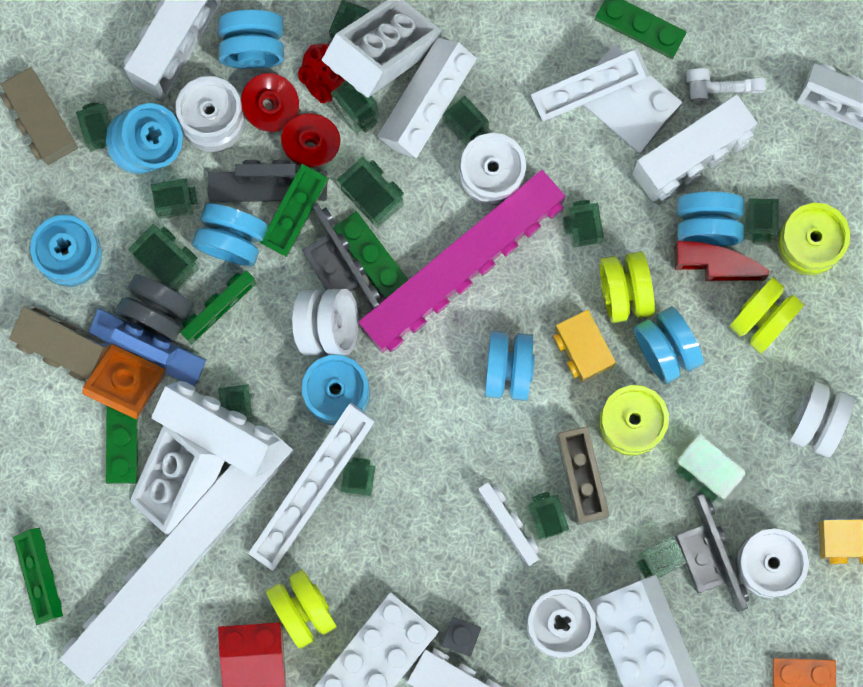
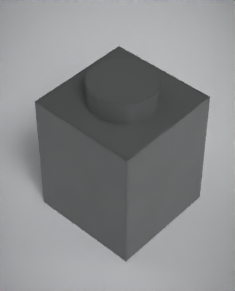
(461, 636)

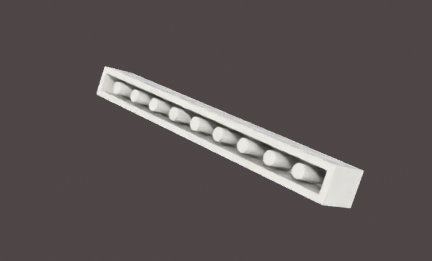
(165, 568)

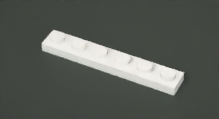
(312, 486)

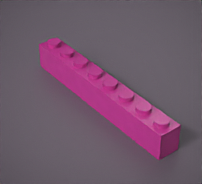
(462, 262)

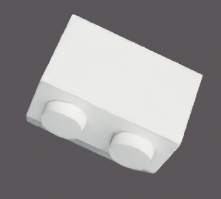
(174, 479)

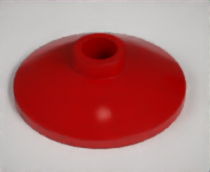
(277, 91)
(312, 129)

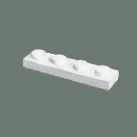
(590, 84)

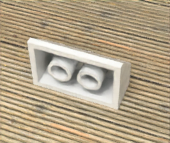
(834, 94)
(637, 110)

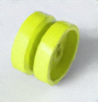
(812, 222)
(626, 286)
(765, 314)
(630, 438)
(303, 607)

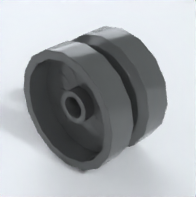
(156, 304)

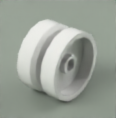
(210, 113)
(491, 151)
(325, 322)
(826, 420)
(788, 555)
(578, 618)

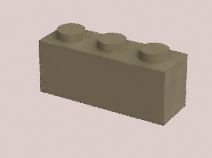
(37, 116)
(58, 342)
(582, 475)

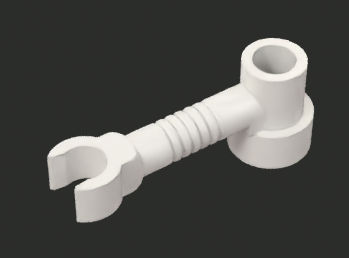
(702, 86)

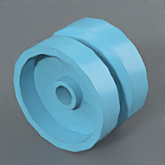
(251, 39)
(144, 138)
(711, 218)
(229, 234)
(54, 238)
(668, 345)
(508, 365)
(329, 372)

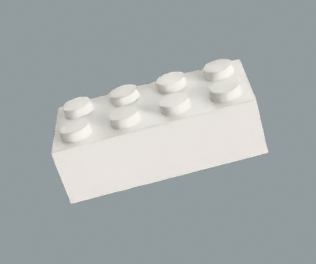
(168, 44)
(381, 46)
(694, 149)
(644, 637)
(382, 648)

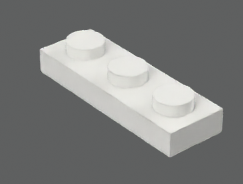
(509, 523)

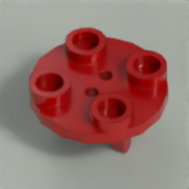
(317, 75)

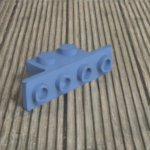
(154, 348)

